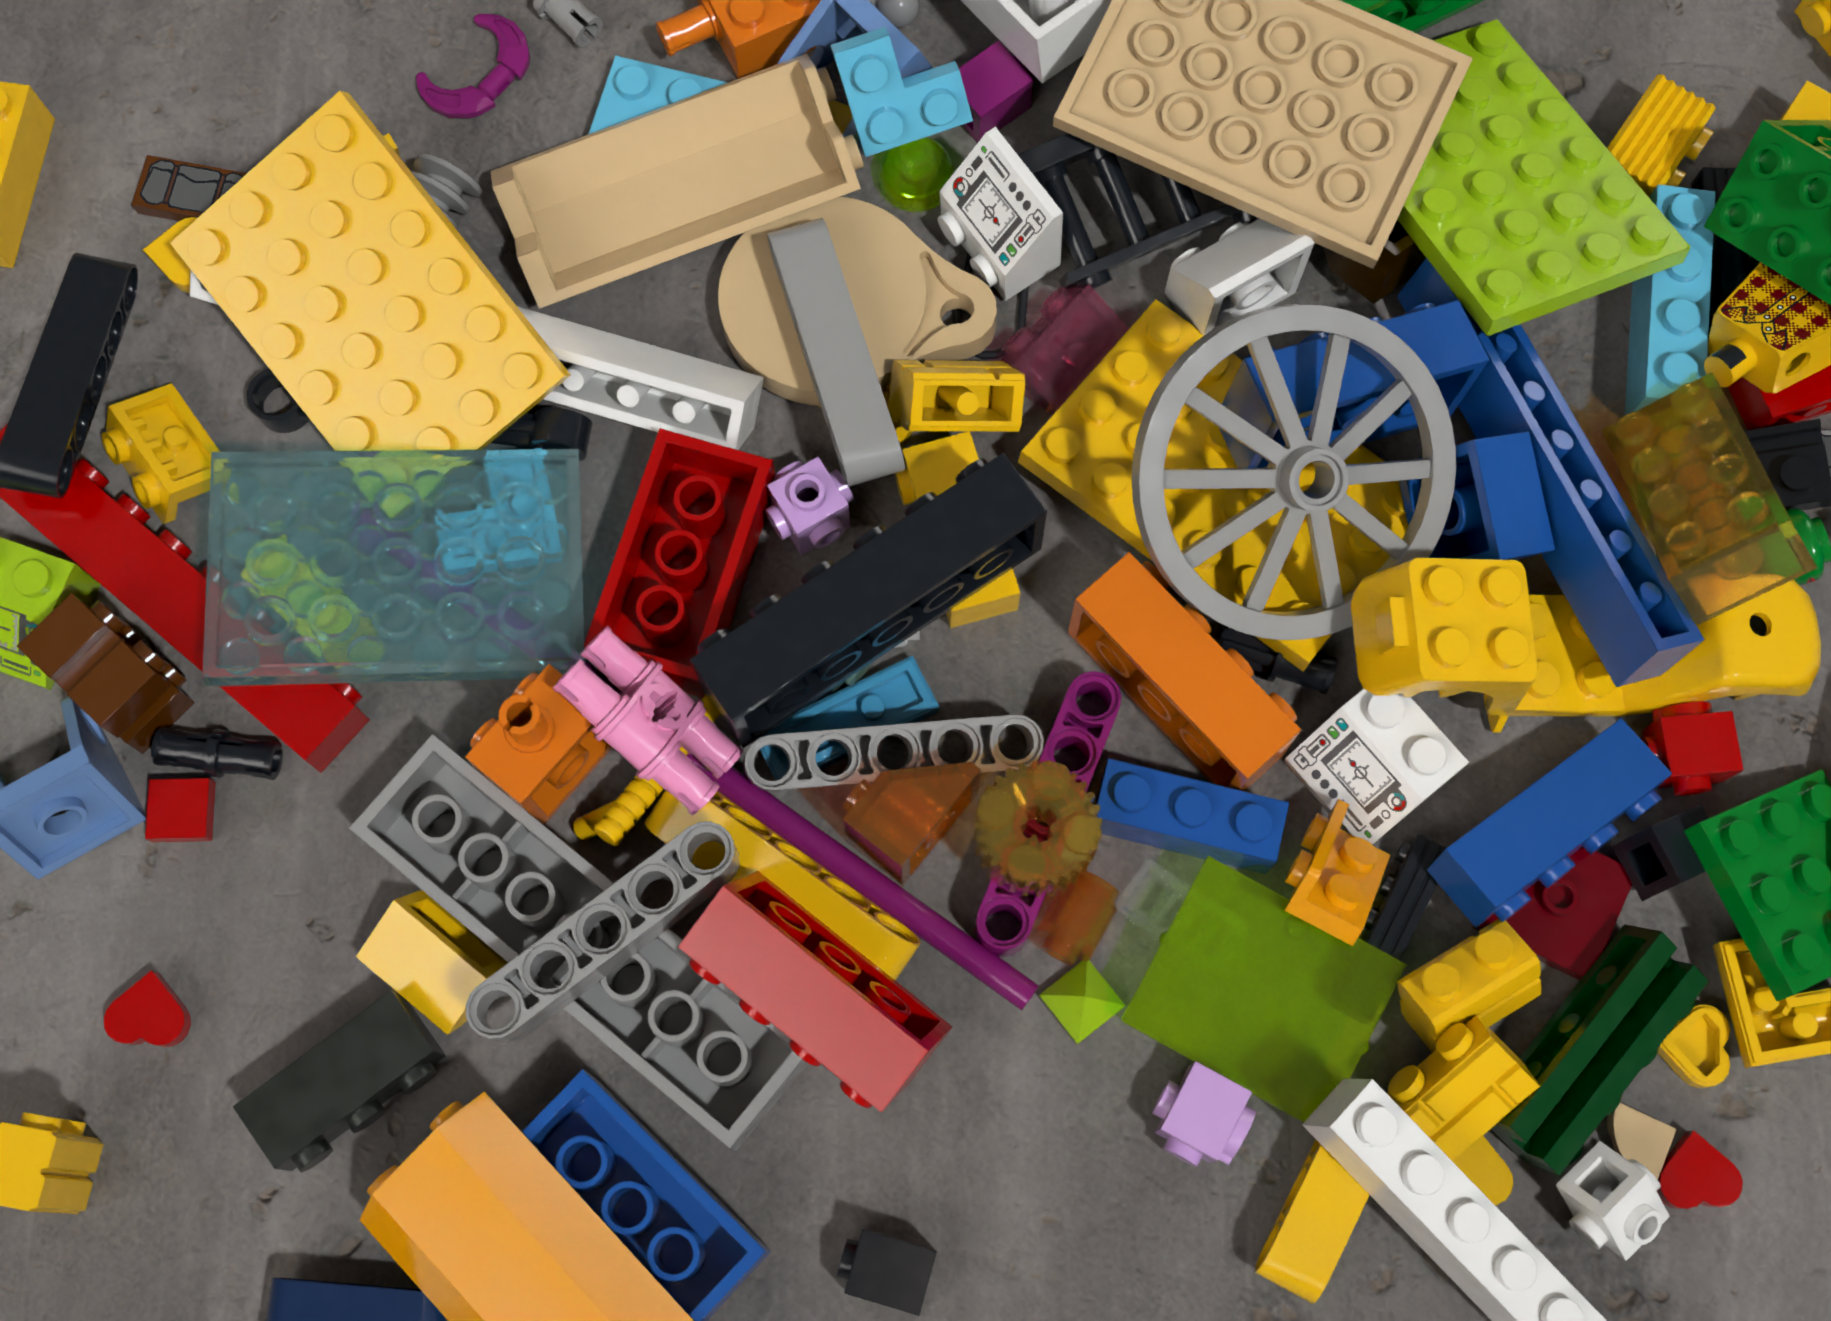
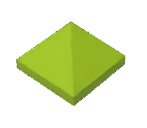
(1082, 1001)

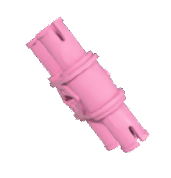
(649, 720)

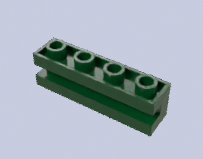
(1599, 1045)

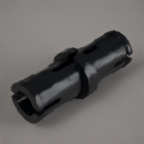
(217, 753)

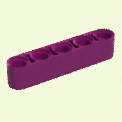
(1073, 730)

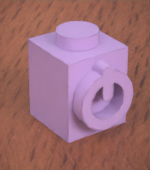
(1203, 1116)

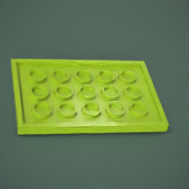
(1525, 198)

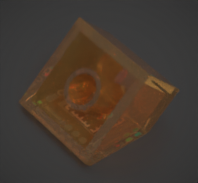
(907, 814)

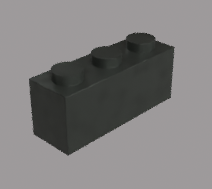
(340, 1084)

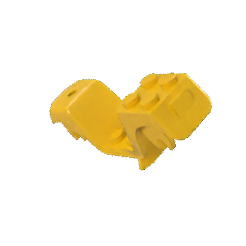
(1481, 632)

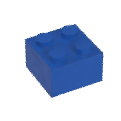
(1494, 504)

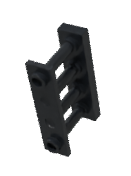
(1049, 167)

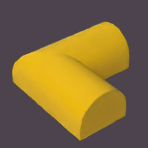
(1769, 1028)

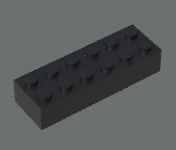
(870, 598)

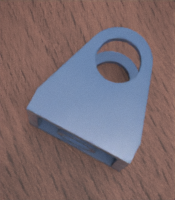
(844, 19)
(85, 783)

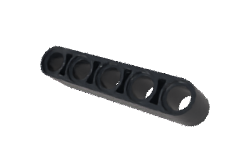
(67, 376)

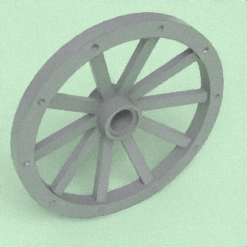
(1286, 463)

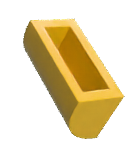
(429, 958)

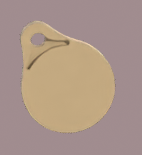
(894, 286)

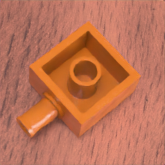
(749, 31)
(537, 746)

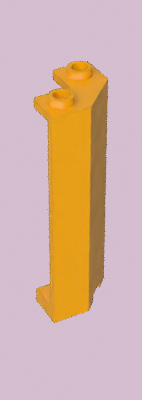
(502, 1232)

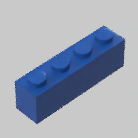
(1549, 823)

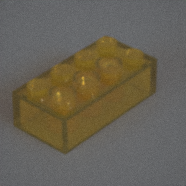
(1706, 500)

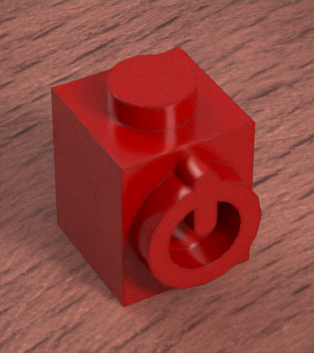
(1694, 746)

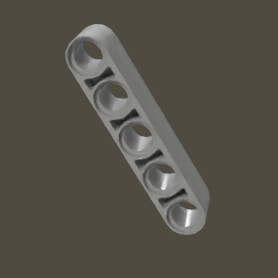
(836, 352)
(921, 743)
(573, 936)

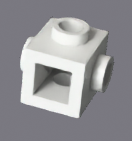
(1613, 1201)

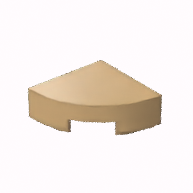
(1640, 1137)

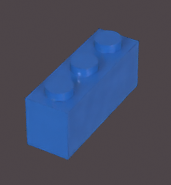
(1190, 816)

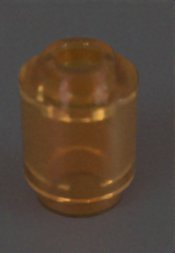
(1078, 919)

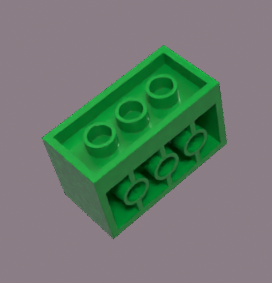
(1782, 202)

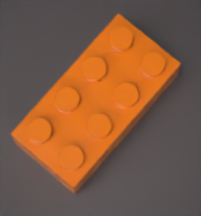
(1182, 675)

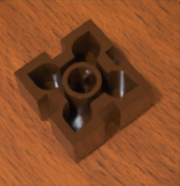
(108, 671)

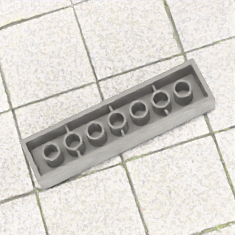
(519, 882)

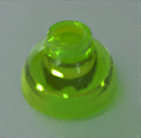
(915, 174)

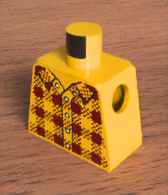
(1769, 333)

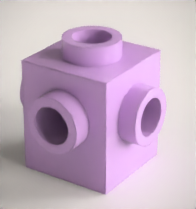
(813, 522)

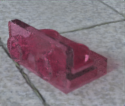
(1063, 344)

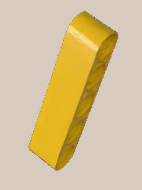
(814, 887)

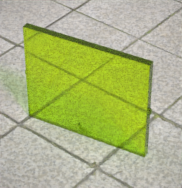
(1261, 992)

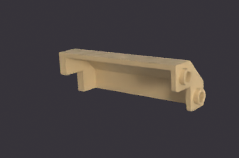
(676, 179)

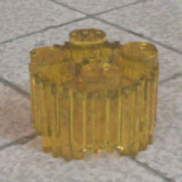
(1044, 794)

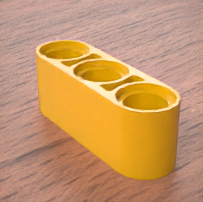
(1312, 1226)

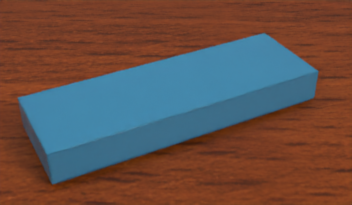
(884, 698)

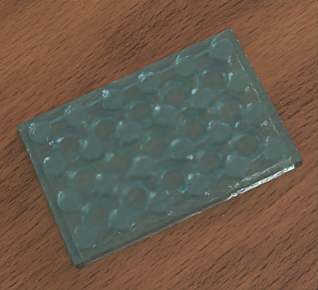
(392, 566)

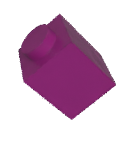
(996, 89)

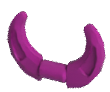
(471, 101)

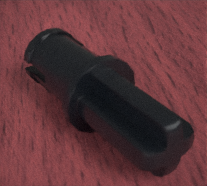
(1265, 660)

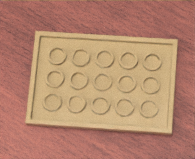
(1270, 108)

